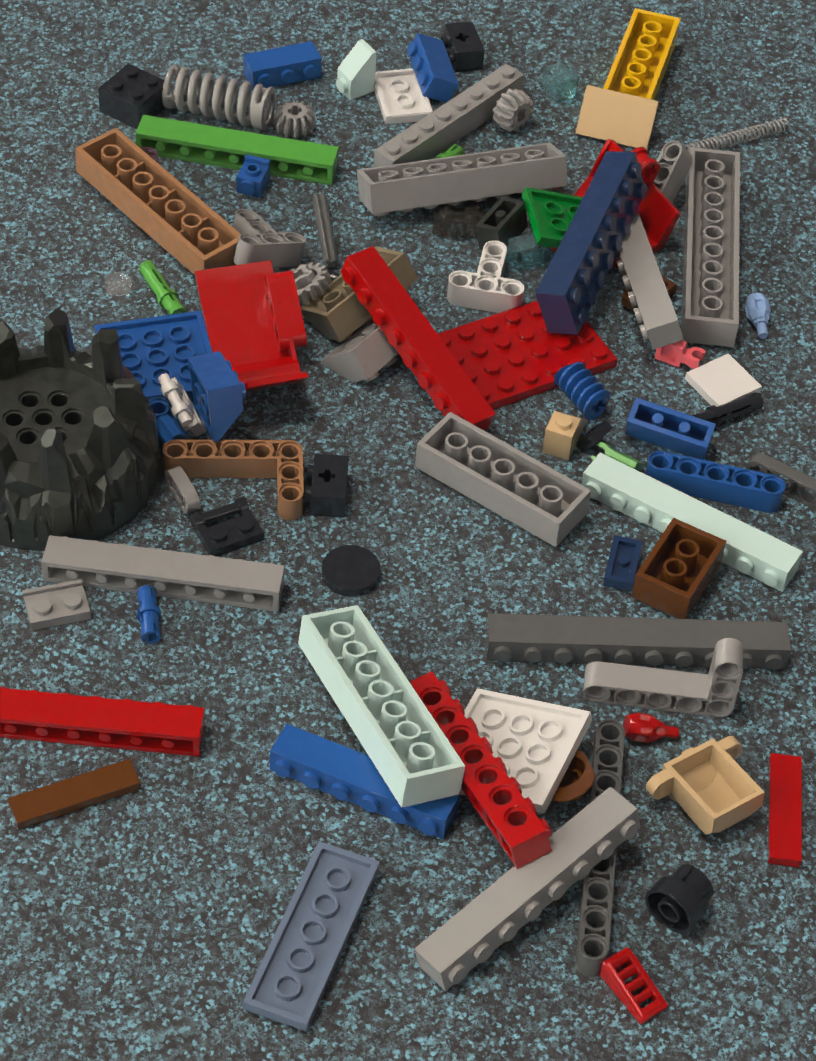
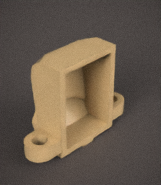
(709, 785)

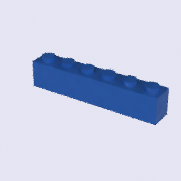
(353, 778)

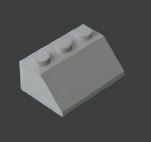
(362, 354)

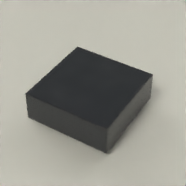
(594, 435)

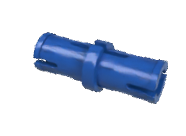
(148, 614)

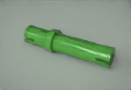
(166, 296)

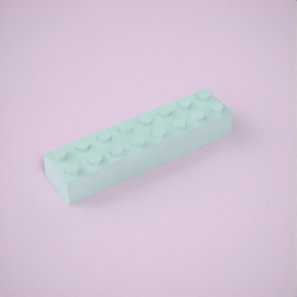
(381, 706)

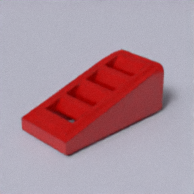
(634, 969)

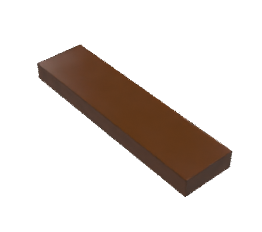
(74, 793)

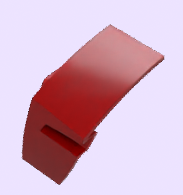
(254, 322)

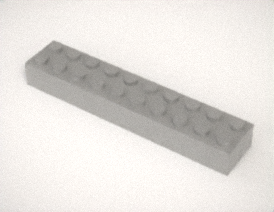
(711, 248)

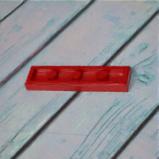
(785, 810)

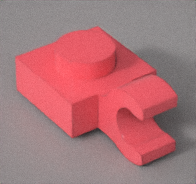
(677, 353)

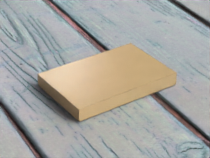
(617, 117)

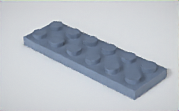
(311, 936)

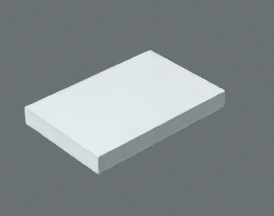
(400, 96)

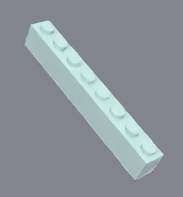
(657, 504)

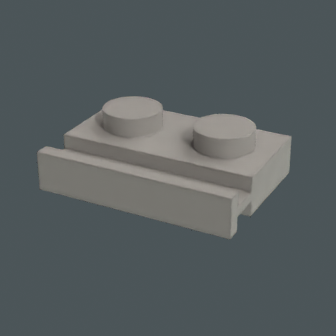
(56, 604)

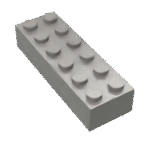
(502, 478)

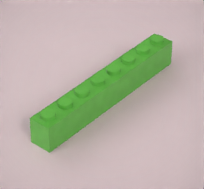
(229, 147)

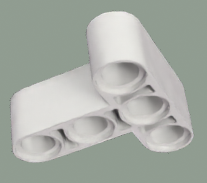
(487, 287)

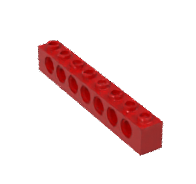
(486, 778)

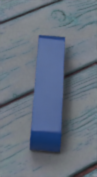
(717, 481)

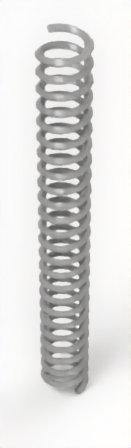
(742, 135)

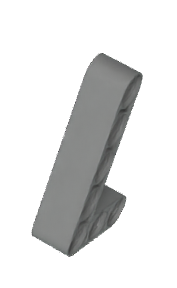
(670, 689)

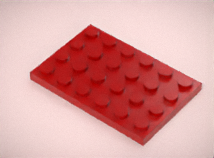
(517, 358)

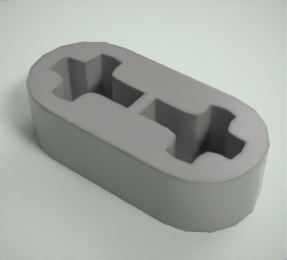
(182, 490)

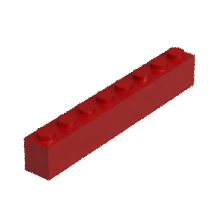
(415, 338)
(101, 722)

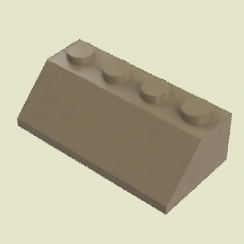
(339, 310)

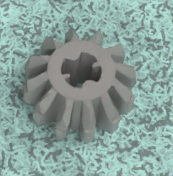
(512, 110)
(294, 120)

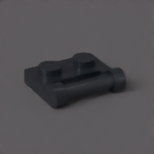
(229, 534)

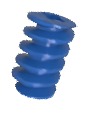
(583, 389)

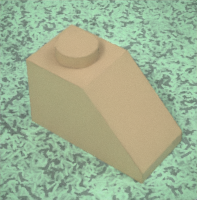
(562, 434)

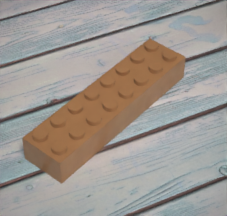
(157, 202)

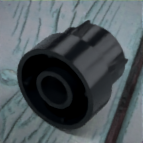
(680, 898)

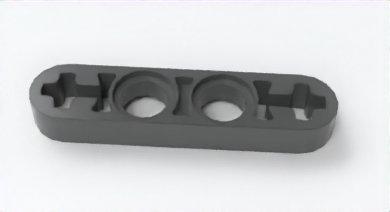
(797, 479)

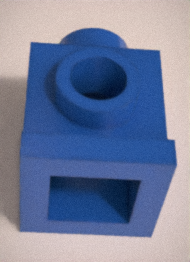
(253, 176)

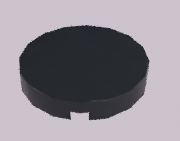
(350, 570)

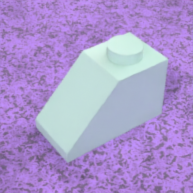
(357, 71)

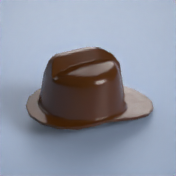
(576, 780)

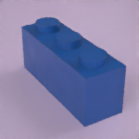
(283, 65)
(432, 68)
(670, 429)

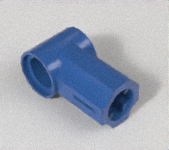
(167, 425)

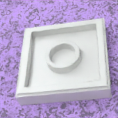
(722, 381)

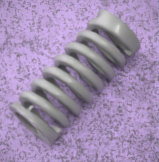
(257, 117)

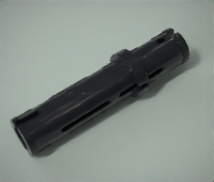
(732, 409)

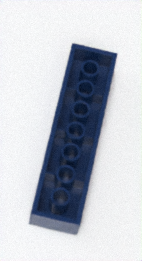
(591, 243)

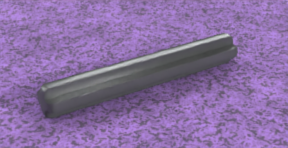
(325, 230)

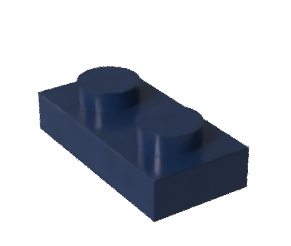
(622, 563)

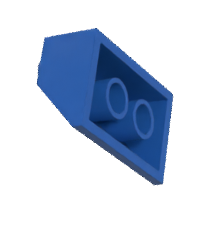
(215, 392)

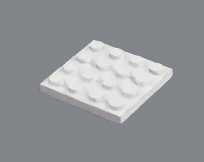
(530, 738)

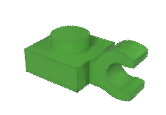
(621, 457)

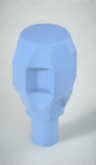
(758, 313)

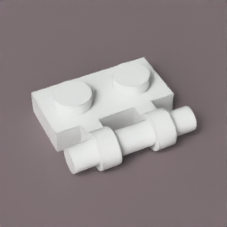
(181, 405)

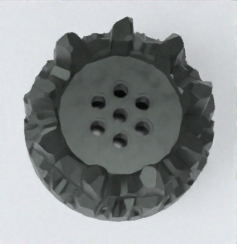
(71, 438)

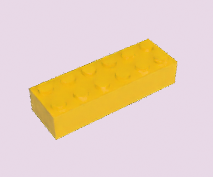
(643, 54)

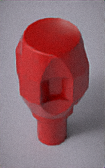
(647, 728)

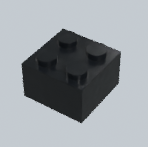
(131, 95)

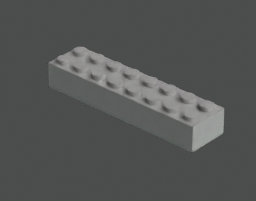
(461, 178)

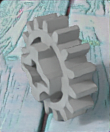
(311, 281)

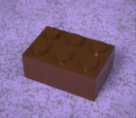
(678, 569)

